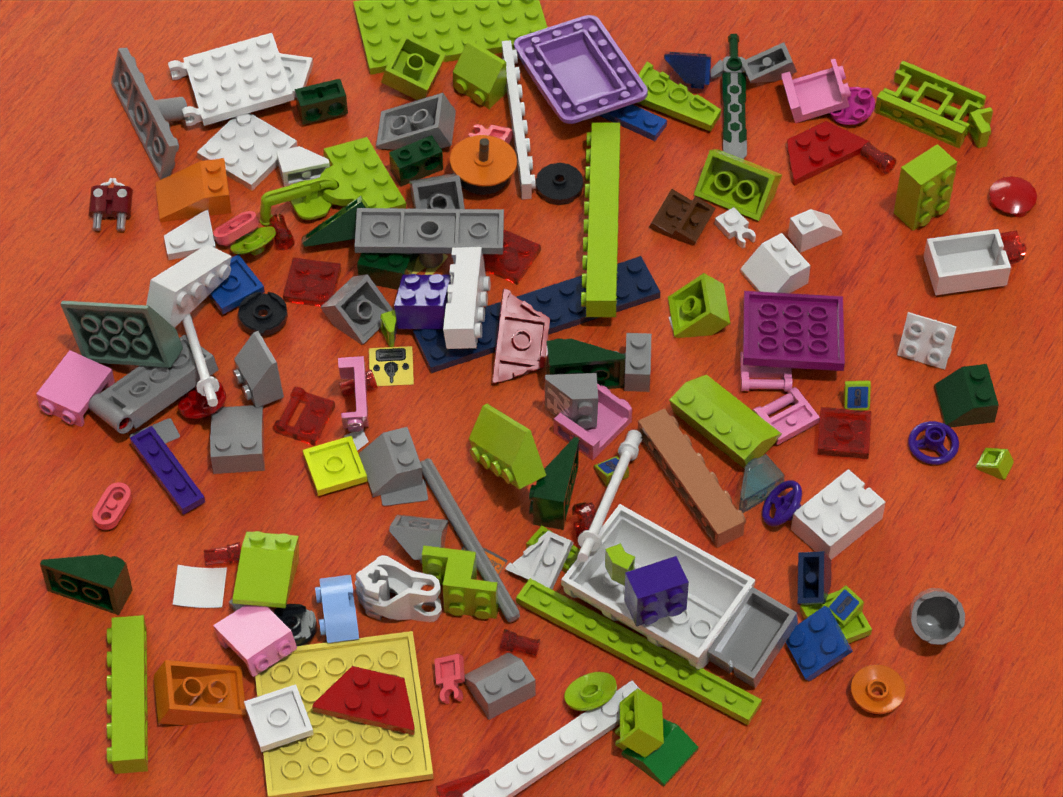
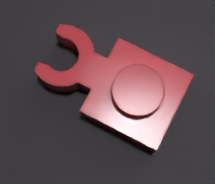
(503, 133)
(449, 673)

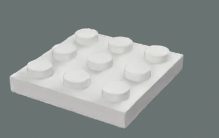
(247, 148)

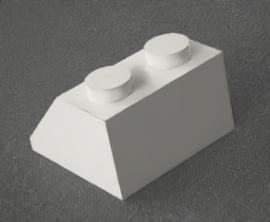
(776, 267)

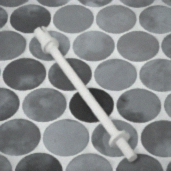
(208, 384)
(628, 451)

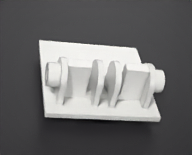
(926, 340)

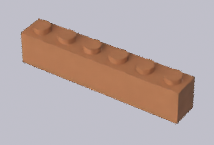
(691, 478)

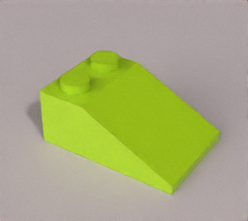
(266, 569)

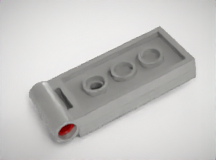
(148, 390)

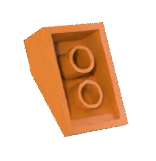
(194, 191)
(198, 692)

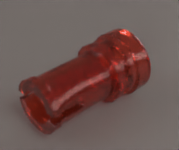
(881, 160)
(283, 239)
(370, 384)
(223, 555)
(512, 642)

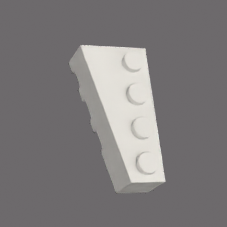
(188, 283)
(466, 298)

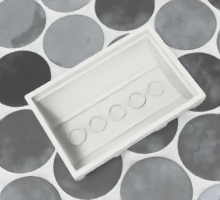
(713, 587)

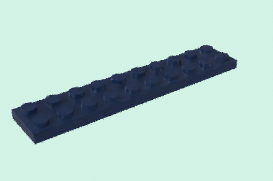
(558, 302)

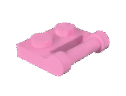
(764, 372)
(792, 420)

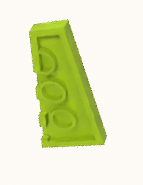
(676, 99)

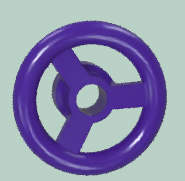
(934, 440)
(784, 505)

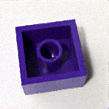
(422, 301)
(656, 591)

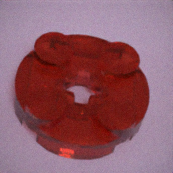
(585, 514)

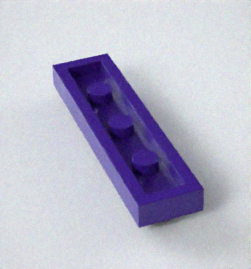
(167, 470)

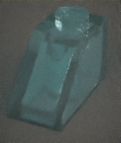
(759, 480)

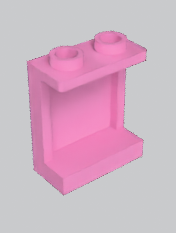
(817, 93)
(355, 369)
(72, 387)
(612, 419)
(256, 637)

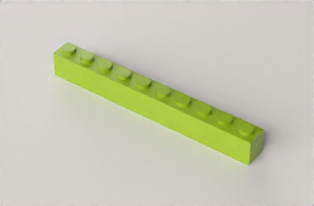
(603, 219)

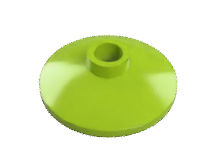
(254, 241)
(590, 691)

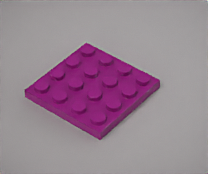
(793, 330)

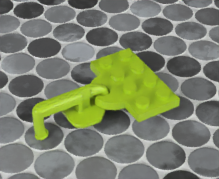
(352, 173)

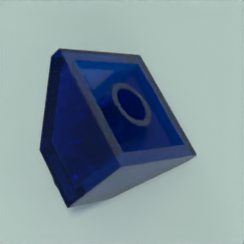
(691, 67)

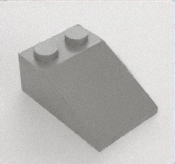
(417, 121)
(237, 439)

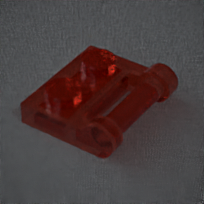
(311, 420)

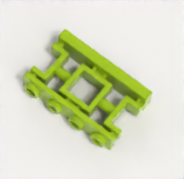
(924, 117)

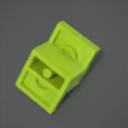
(461, 589)

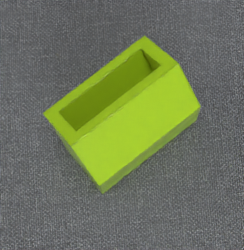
(618, 562)

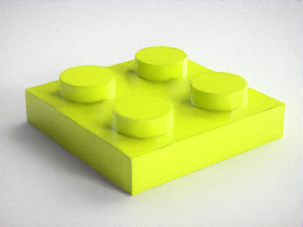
(334, 465)

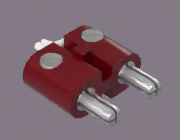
(110, 202)

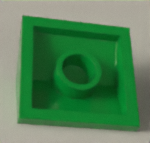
(669, 758)

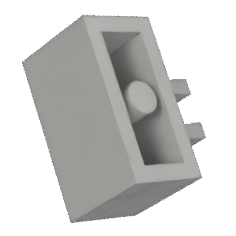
(637, 362)

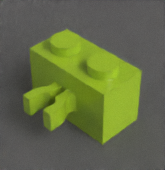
(640, 723)

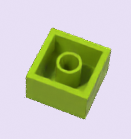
(413, 67)

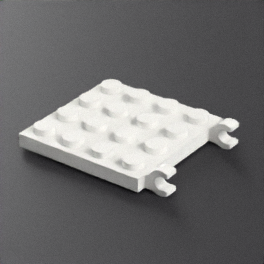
(234, 80)

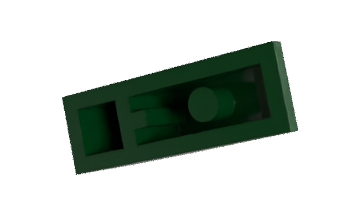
(336, 228)

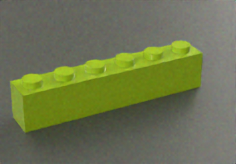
(129, 695)

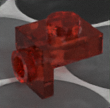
(1013, 247)

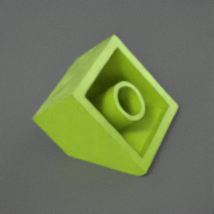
(480, 75)
(699, 308)

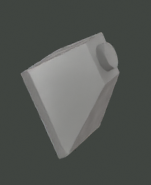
(418, 531)

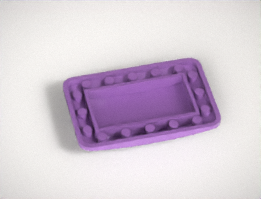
(580, 69)

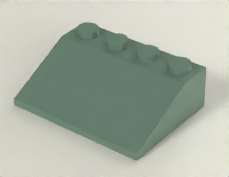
(122, 333)

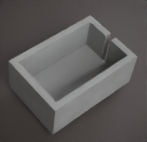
(753, 637)

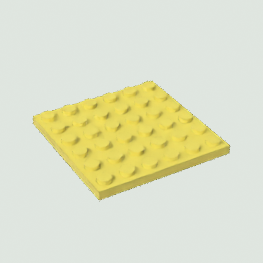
(342, 751)

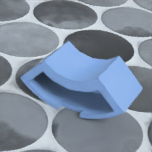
(338, 609)

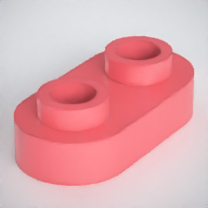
(236, 228)
(110, 507)

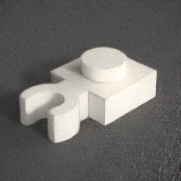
(734, 224)

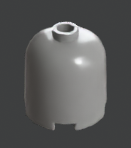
(937, 616)

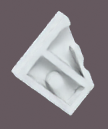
(189, 237)
(543, 560)

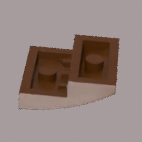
(682, 217)

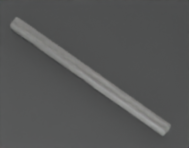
(468, 537)

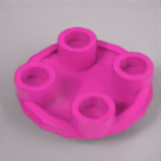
(860, 107)

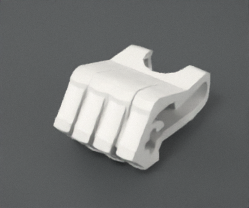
(388, 576)

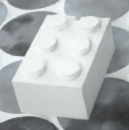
(967, 262)
(838, 515)

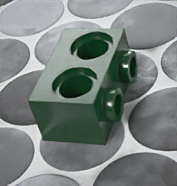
(321, 101)
(416, 160)

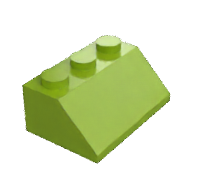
(737, 184)

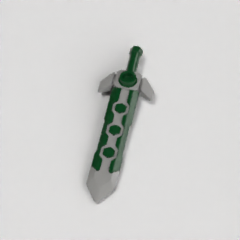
(734, 99)

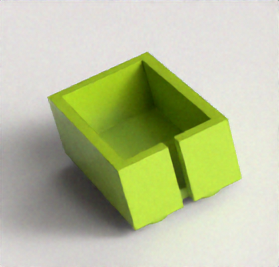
(925, 187)

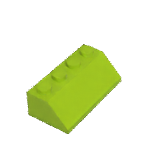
(723, 420)
(505, 448)

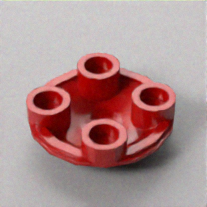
(1013, 196)
(195, 405)

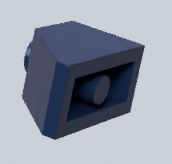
(813, 577)

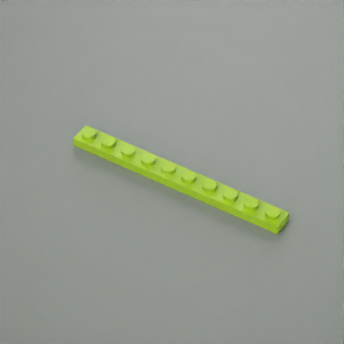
(639, 651)

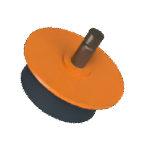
(483, 163)

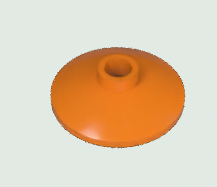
(879, 679)

